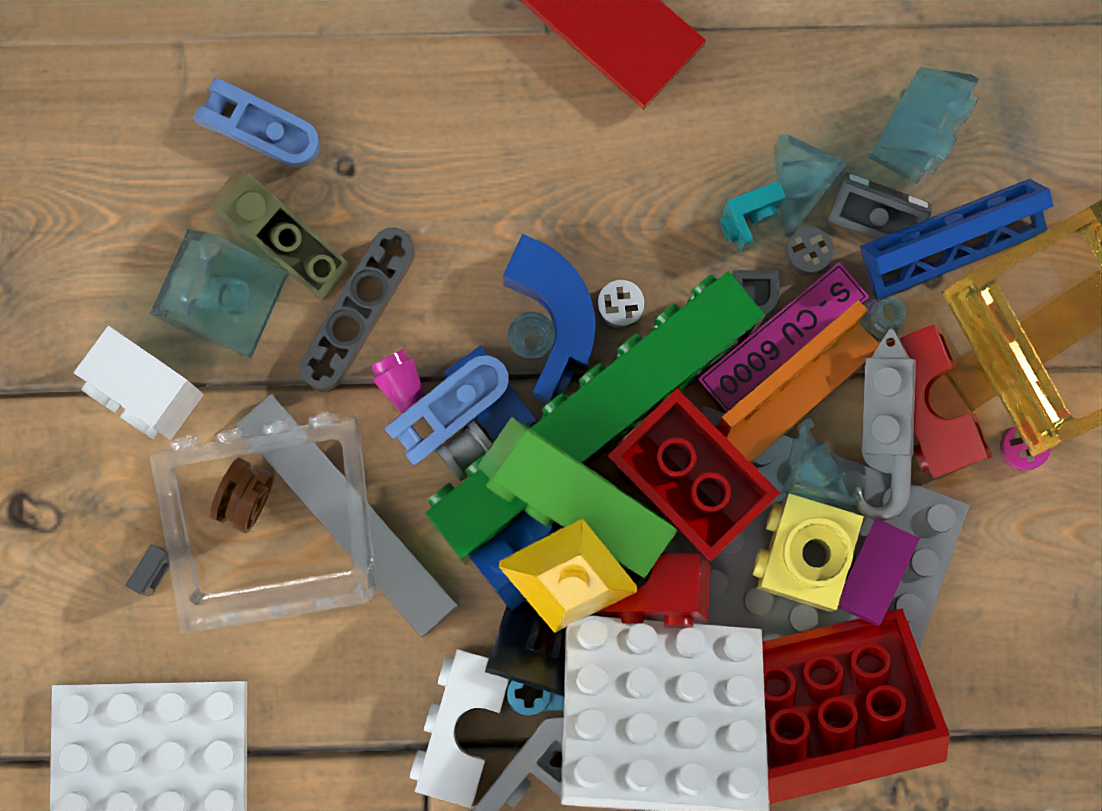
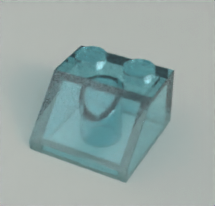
(219, 292)

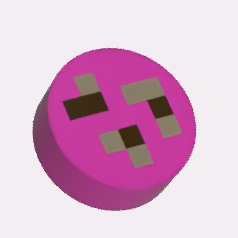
(1016, 453)

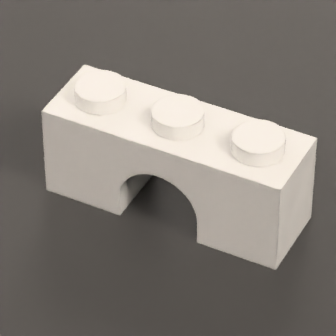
(446, 767)

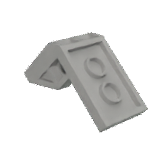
(532, 758)

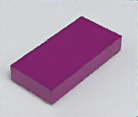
(877, 572)

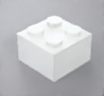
(130, 377)

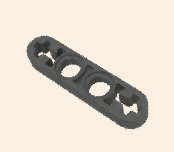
(352, 306)

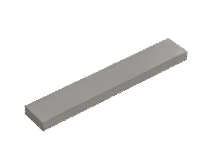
(324, 493)

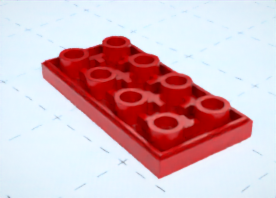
(629, 41)

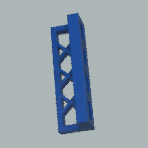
(950, 231)

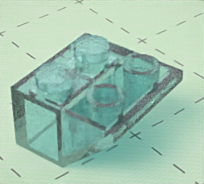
(926, 122)

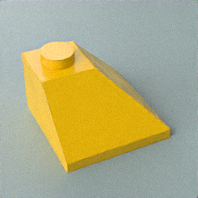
(568, 575)

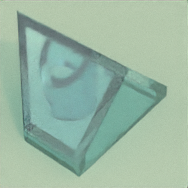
(805, 178)
(813, 471)

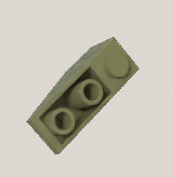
(278, 233)

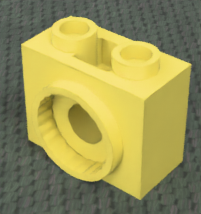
(782, 566)

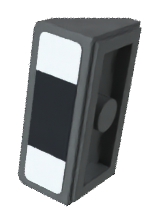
(875, 208)

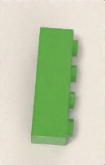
(567, 491)

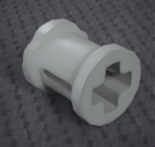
(464, 449)

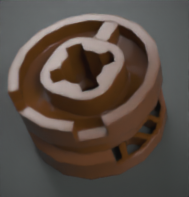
(242, 495)

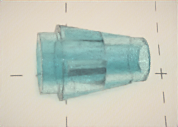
(875, 321)
(531, 325)

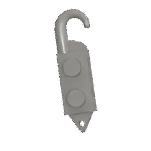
(889, 423)

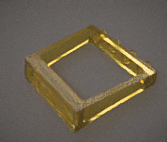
(1005, 348)

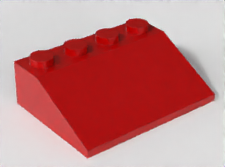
(848, 707)

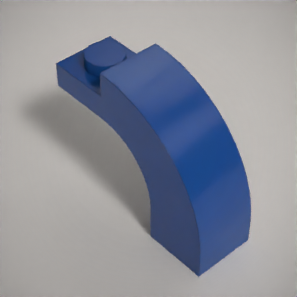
(557, 286)

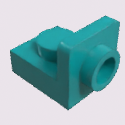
(755, 206)

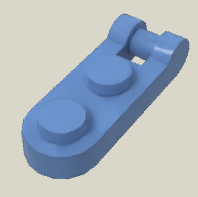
(259, 125)
(450, 405)

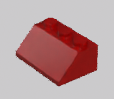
(693, 475)

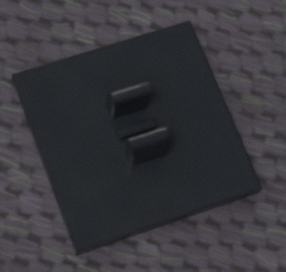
(529, 650)

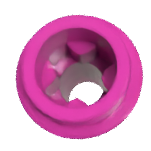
(398, 380)

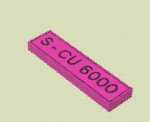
(781, 337)

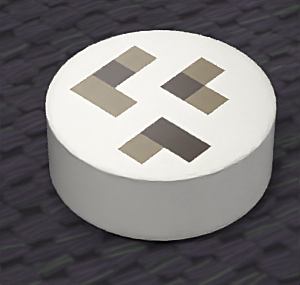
(620, 304)

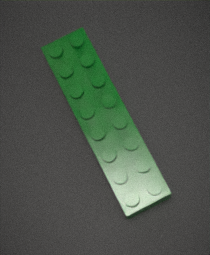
(609, 402)

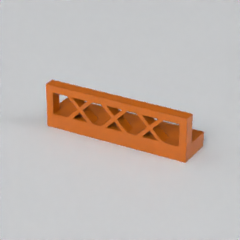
(799, 384)

